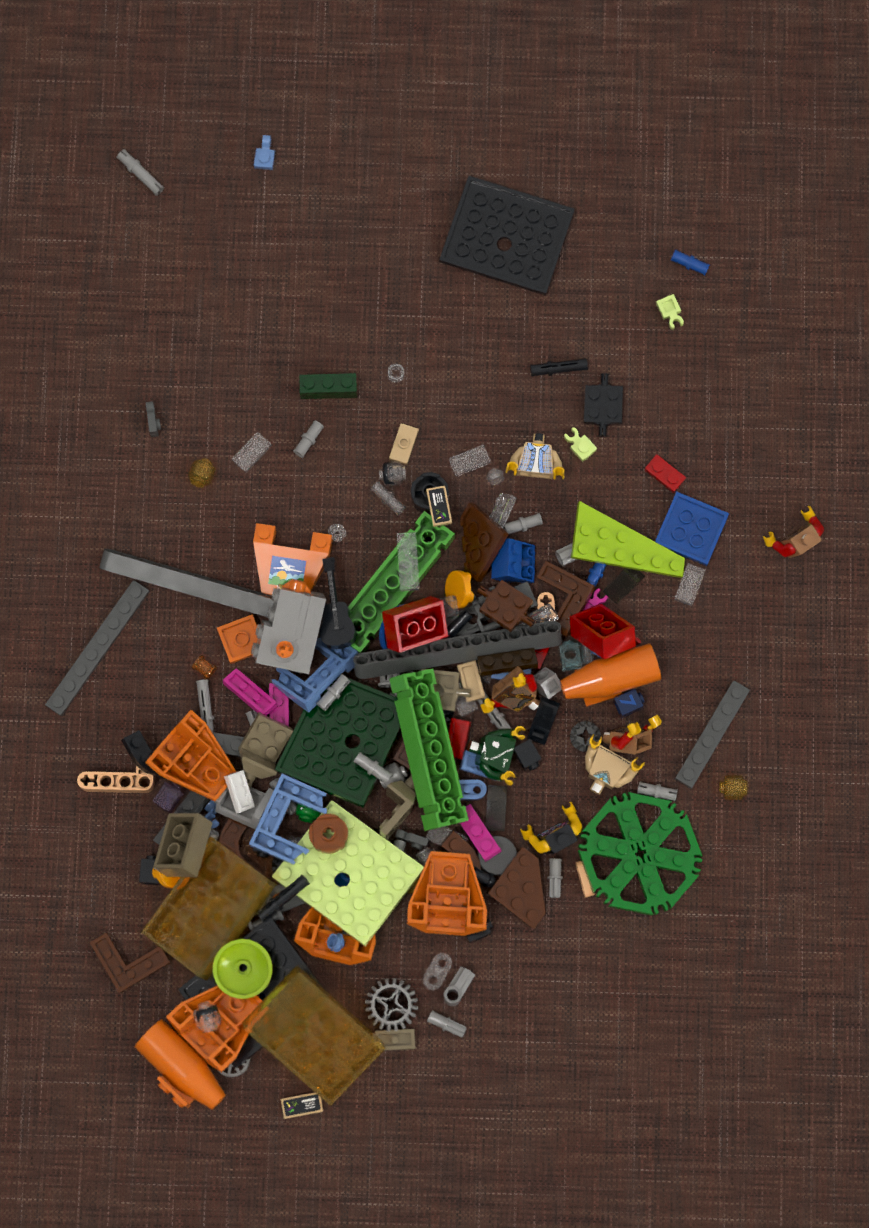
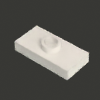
(239, 791)

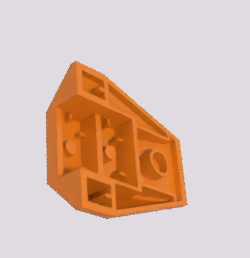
(192, 758)
(448, 897)
(313, 937)
(222, 1045)

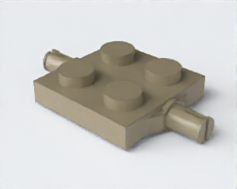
(449, 689)

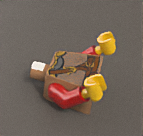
(799, 540)
(513, 692)
(633, 738)

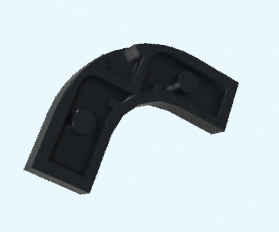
(139, 751)

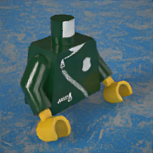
(495, 753)

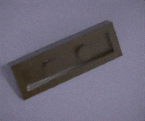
(507, 661)

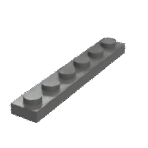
(712, 734)

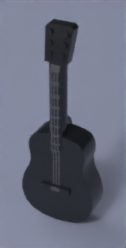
(337, 628)

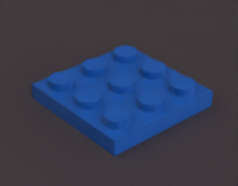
(691, 528)

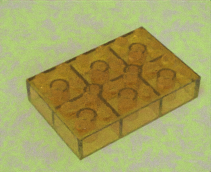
(208, 909)
(313, 1035)

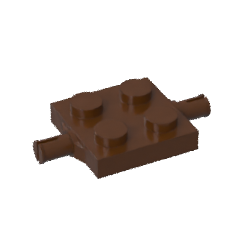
(506, 606)

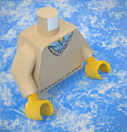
(608, 768)

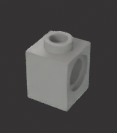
(547, 683)

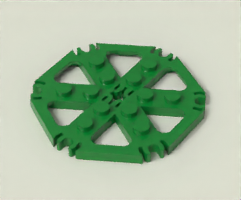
(632, 864)

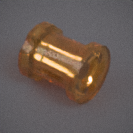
(204, 667)

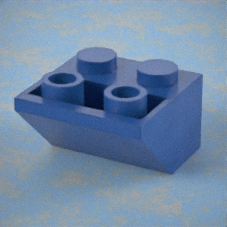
(514, 562)

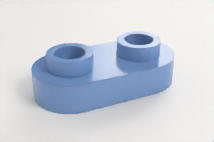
(467, 789)

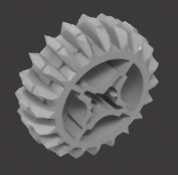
(384, 1020)

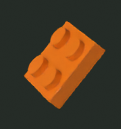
(238, 638)

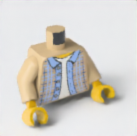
(536, 460)

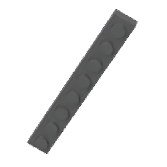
(97, 648)

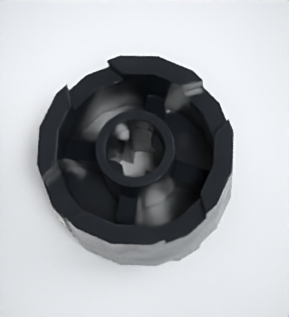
(419, 487)

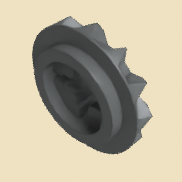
(577, 741)

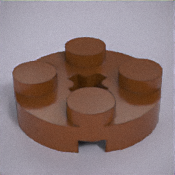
(320, 826)

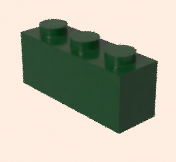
(328, 386)

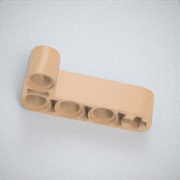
(116, 778)

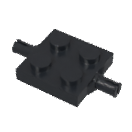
(603, 404)

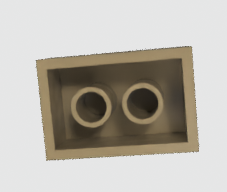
(182, 845)

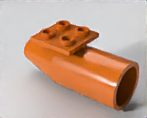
(610, 677)
(181, 1067)

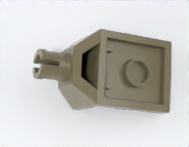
(262, 747)
(404, 795)

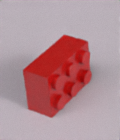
(415, 624)
(602, 631)

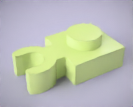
(669, 309)
(581, 446)

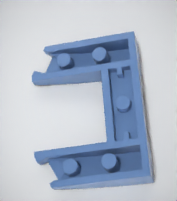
(308, 692)
(265, 835)

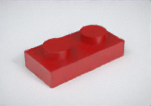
(665, 473)

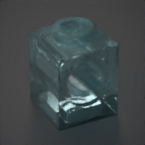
(570, 664)

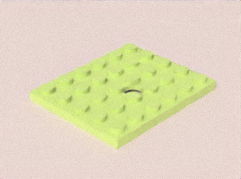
(377, 874)

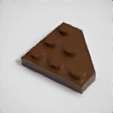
(480, 540)
(521, 888)

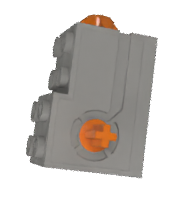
(292, 628)

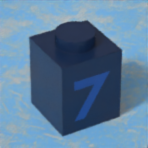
(629, 703)

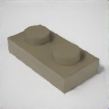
(397, 1040)

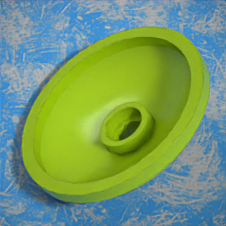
(237, 982)

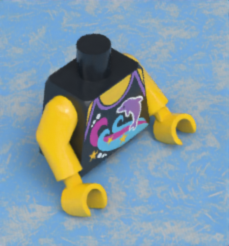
(558, 836)

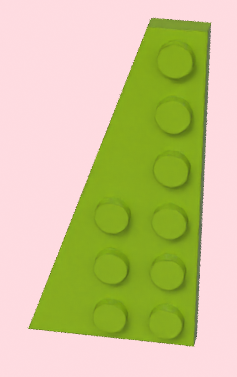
(612, 543)

